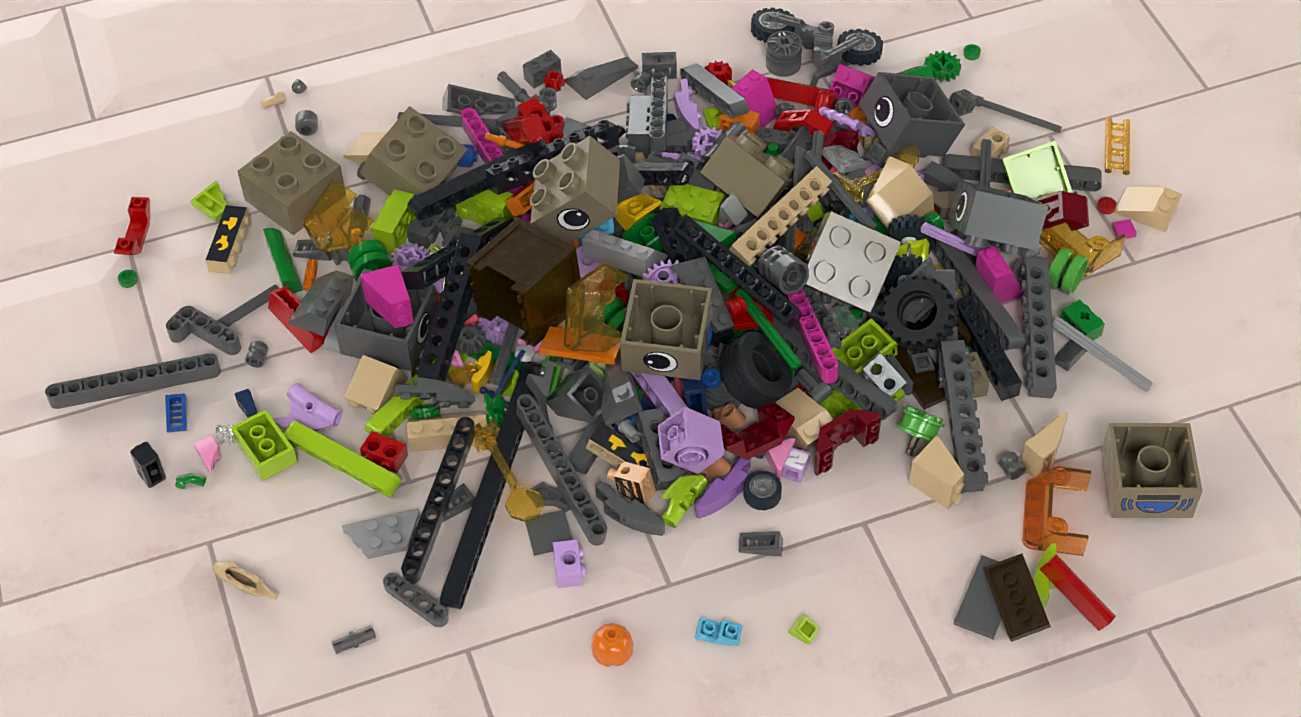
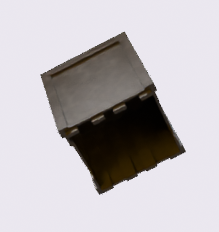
(524, 279)

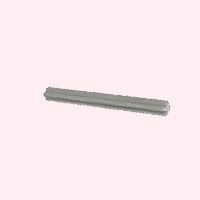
(1102, 354)

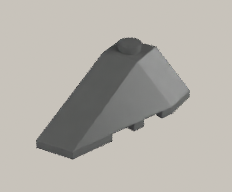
(597, 78)
(459, 98)
(619, 394)

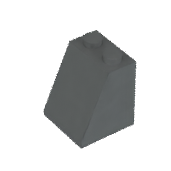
(578, 396)

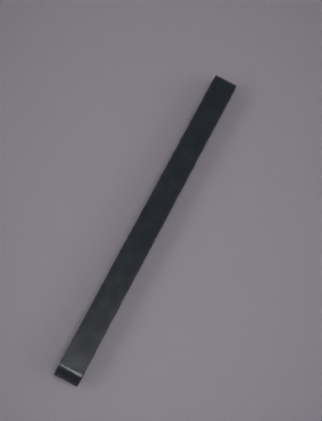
(486, 500)

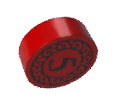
(1106, 205)

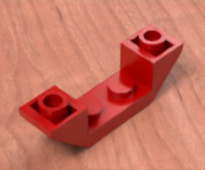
(804, 117)
(138, 227)

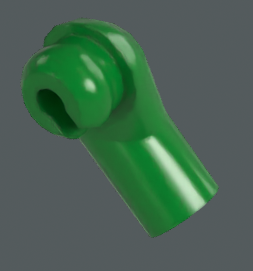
(189, 478)

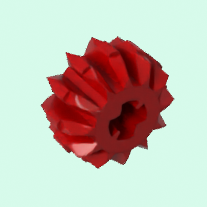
(720, 70)

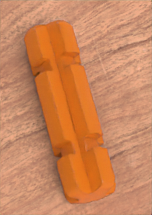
(310, 274)

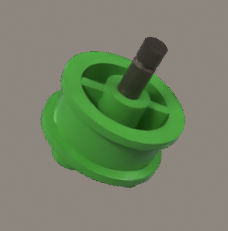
(920, 426)

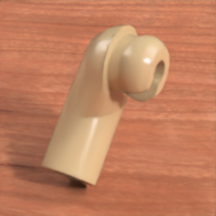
(278, 98)

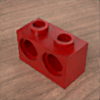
(387, 451)

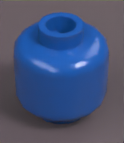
(469, 157)

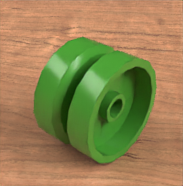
(1067, 270)

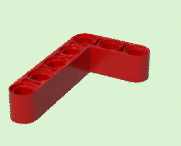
(803, 93)

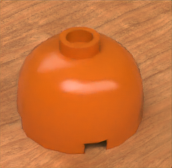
(612, 645)

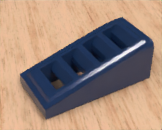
(246, 403)

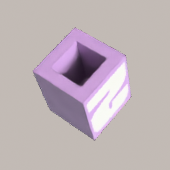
(796, 464)

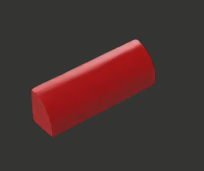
(283, 305)
(1077, 592)

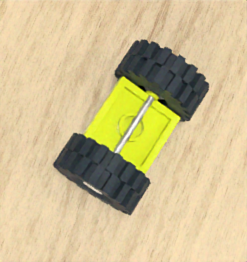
(912, 251)

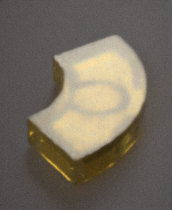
(463, 375)

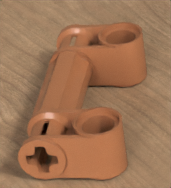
(733, 419)

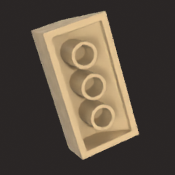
(436, 431)

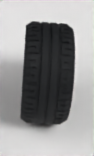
(754, 370)

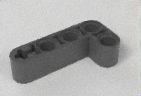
(193, 321)

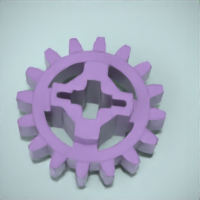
(708, 138)
(408, 256)
(495, 329)

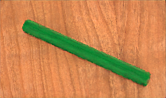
(770, 332)

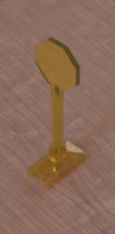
(908, 155)
(522, 502)

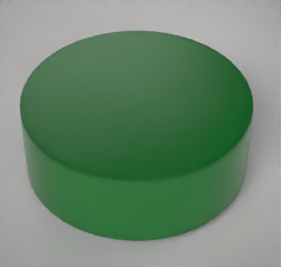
(971, 52)
(127, 278)

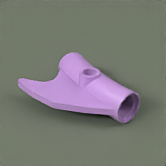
(309, 410)

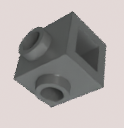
(963, 101)

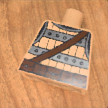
(633, 482)

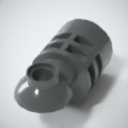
(782, 269)

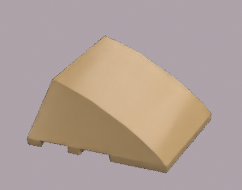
(899, 193)

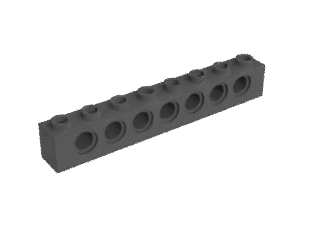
(1039, 269)
(957, 351)

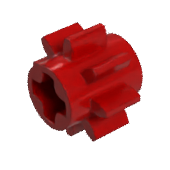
(554, 80)

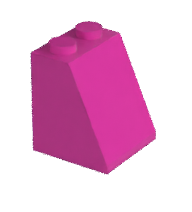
(758, 94)
(997, 274)
(388, 295)

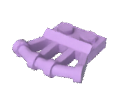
(847, 122)

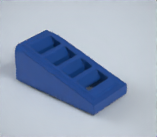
(176, 399)

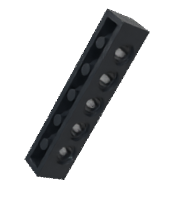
(991, 354)

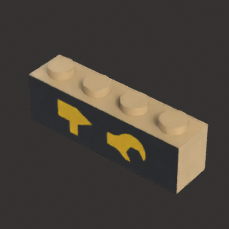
(228, 239)
(616, 447)

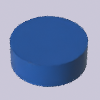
(711, 378)

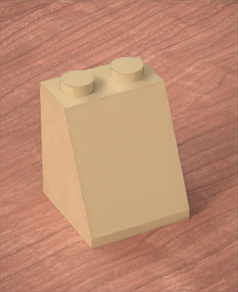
(373, 384)
(937, 474)

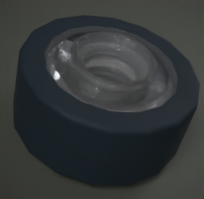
(762, 499)

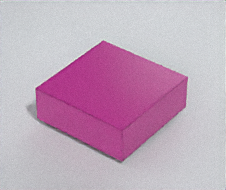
(1124, 227)

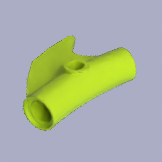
(682, 495)

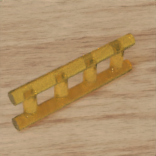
(1109, 151)

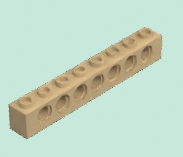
(780, 215)

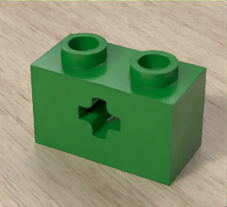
(1083, 319)

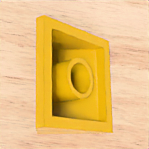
(635, 209)

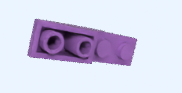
(723, 491)

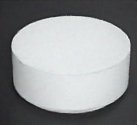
(528, 356)

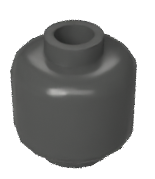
(306, 122)

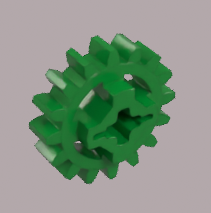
(944, 65)

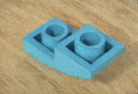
(719, 633)

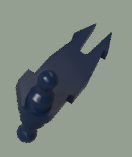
(507, 377)

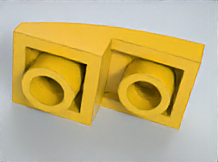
(485, 367)

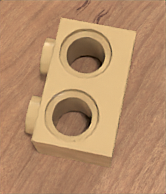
(999, 140)

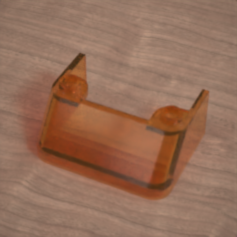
(1038, 524)

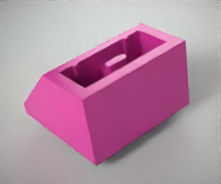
(851, 84)

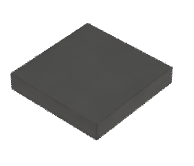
(546, 530)

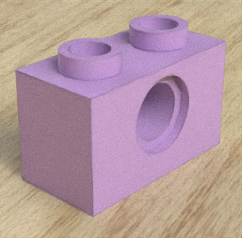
(565, 553)

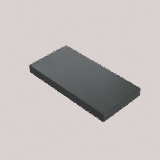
(979, 608)

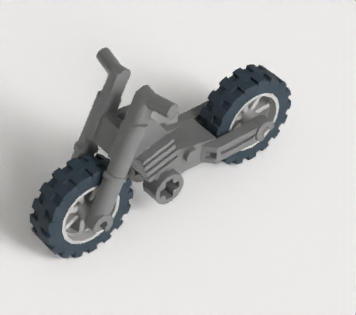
(853, 46)

